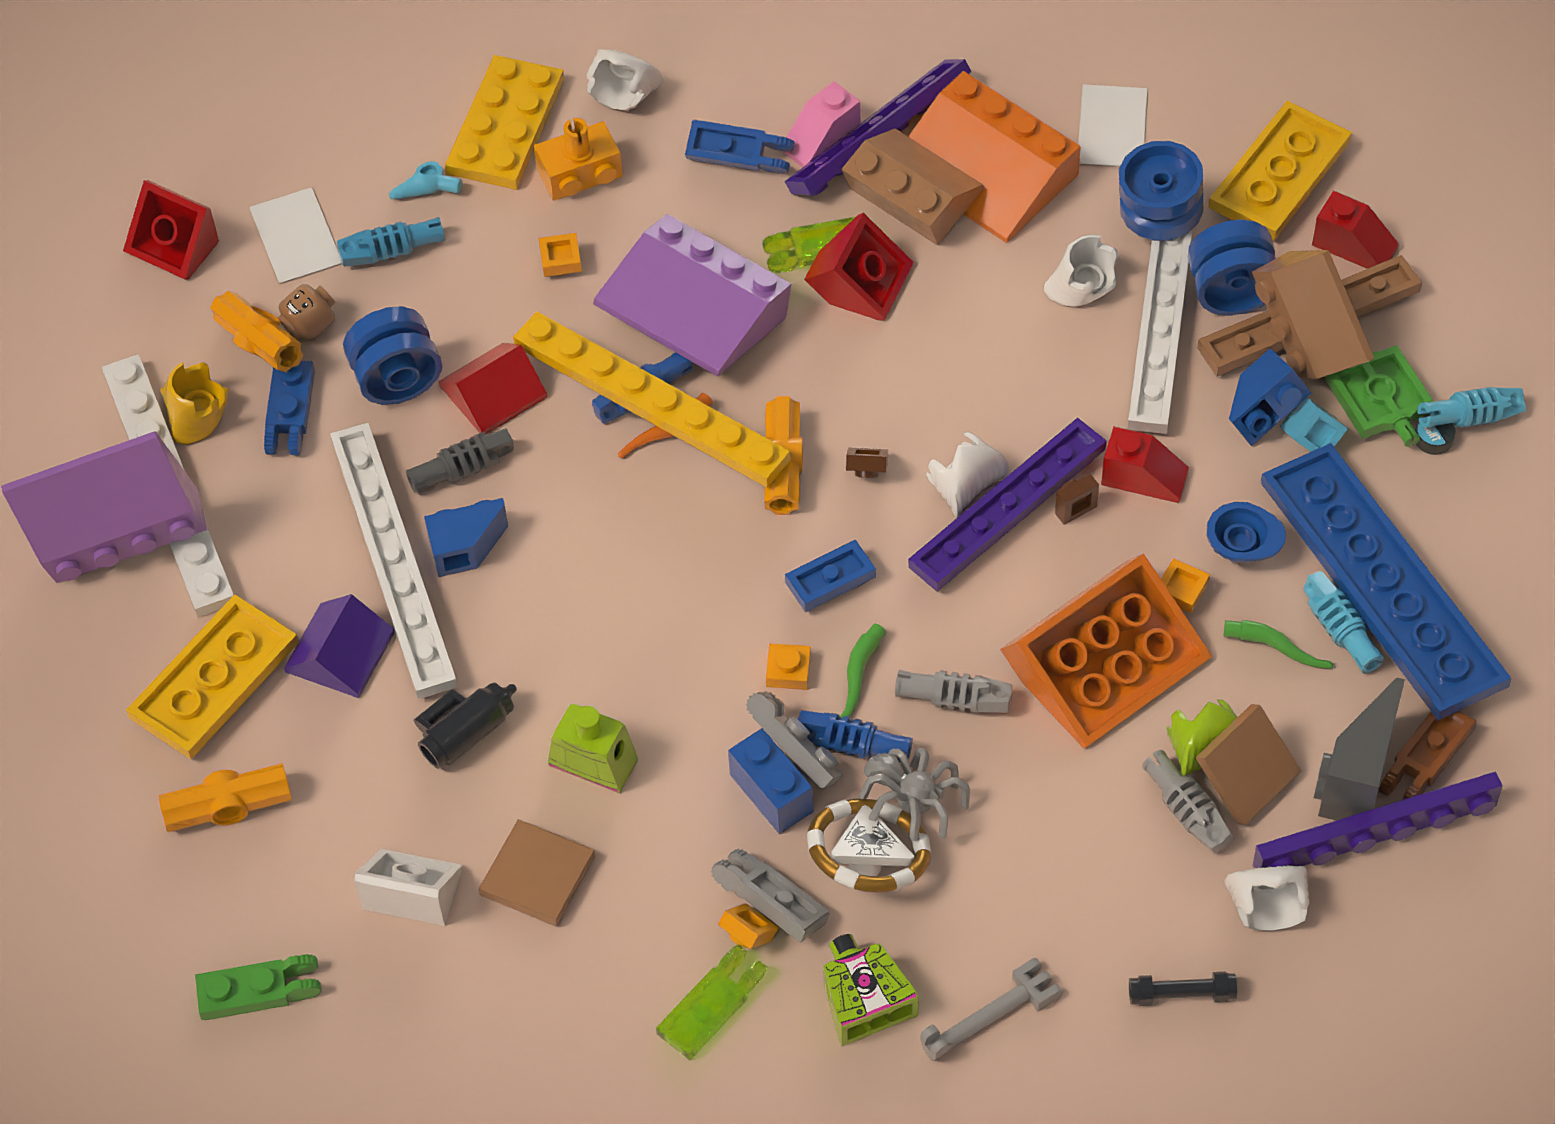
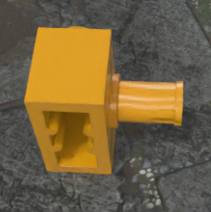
(578, 159)

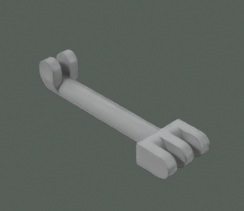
(1026, 989)

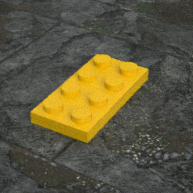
(504, 122)
(1280, 168)
(212, 676)

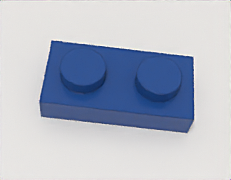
(830, 575)

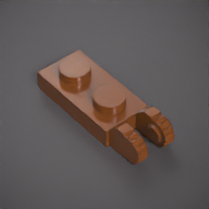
(1428, 752)

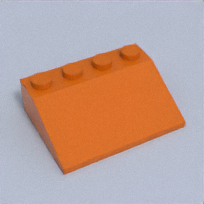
(1001, 147)
(1107, 651)

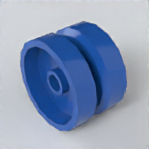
(1161, 190)
(1224, 264)
(392, 355)

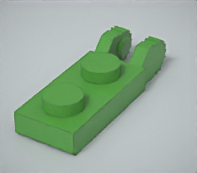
(255, 987)

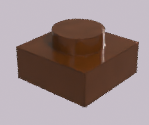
(866, 461)
(1076, 498)

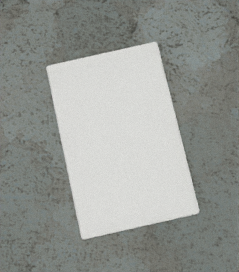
(1111, 123)
(295, 235)

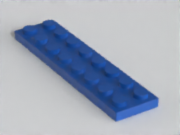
(1385, 582)

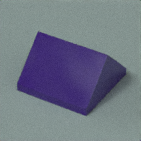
(341, 646)

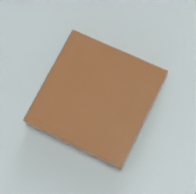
(1248, 764)
(537, 872)

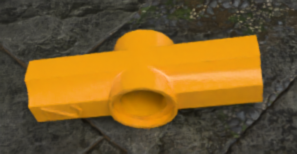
(256, 331)
(783, 428)
(224, 797)

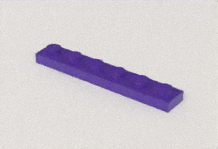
(914, 100)
(1006, 504)
(1380, 824)

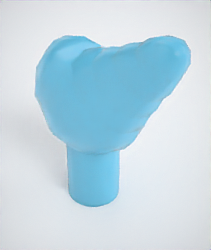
(425, 181)

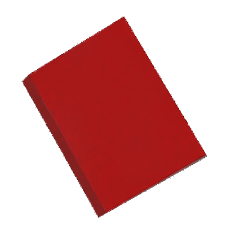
(170, 231)
(495, 387)

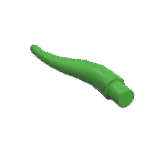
(1265, 634)
(859, 656)

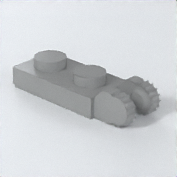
(792, 738)
(770, 894)

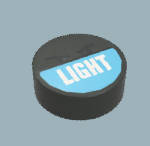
(1435, 439)

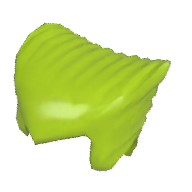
(1192, 737)

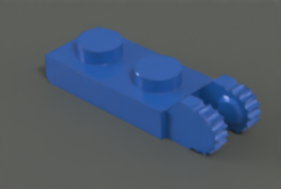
(736, 146)
(289, 407)

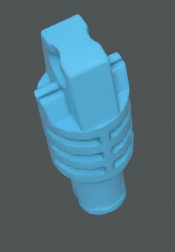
(1473, 407)
(1341, 621)

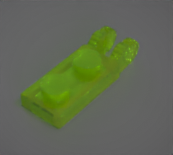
(806, 242)
(709, 1004)

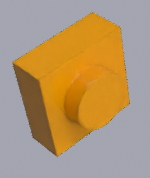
(560, 254)
(1185, 584)
(788, 666)
(747, 926)

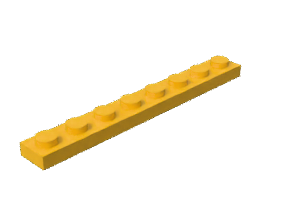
(653, 399)

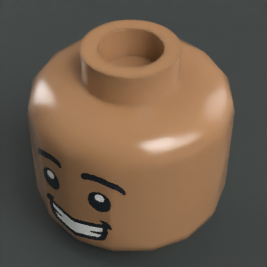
(306, 312)

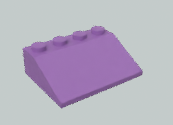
(694, 295)
(106, 507)

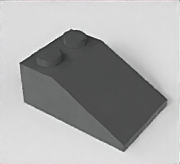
(1353, 772)

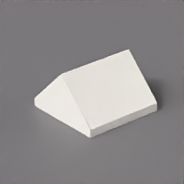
(408, 886)

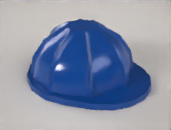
(1245, 532)

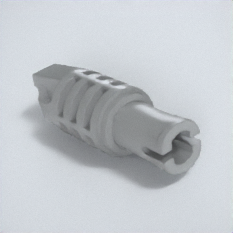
(976, 693)
(1189, 803)

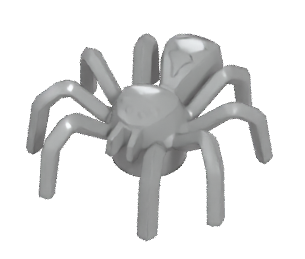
(913, 790)

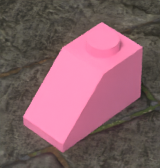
(823, 123)

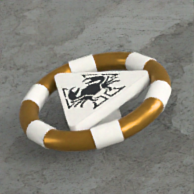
(867, 847)

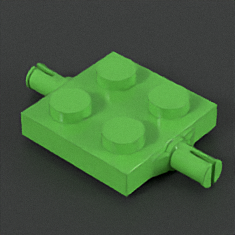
(1381, 395)

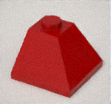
(860, 269)

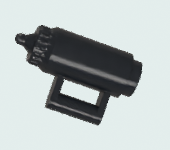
(459, 723)

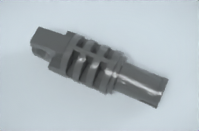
(461, 460)

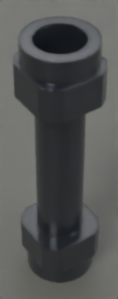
(1221, 986)

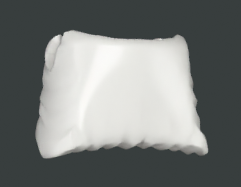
(621, 79)
(1083, 272)
(970, 472)
(1270, 896)

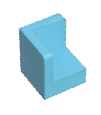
(1313, 426)

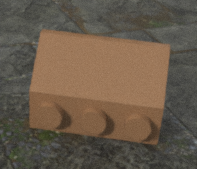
(911, 183)
(1312, 313)

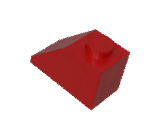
(1353, 232)
(1143, 466)

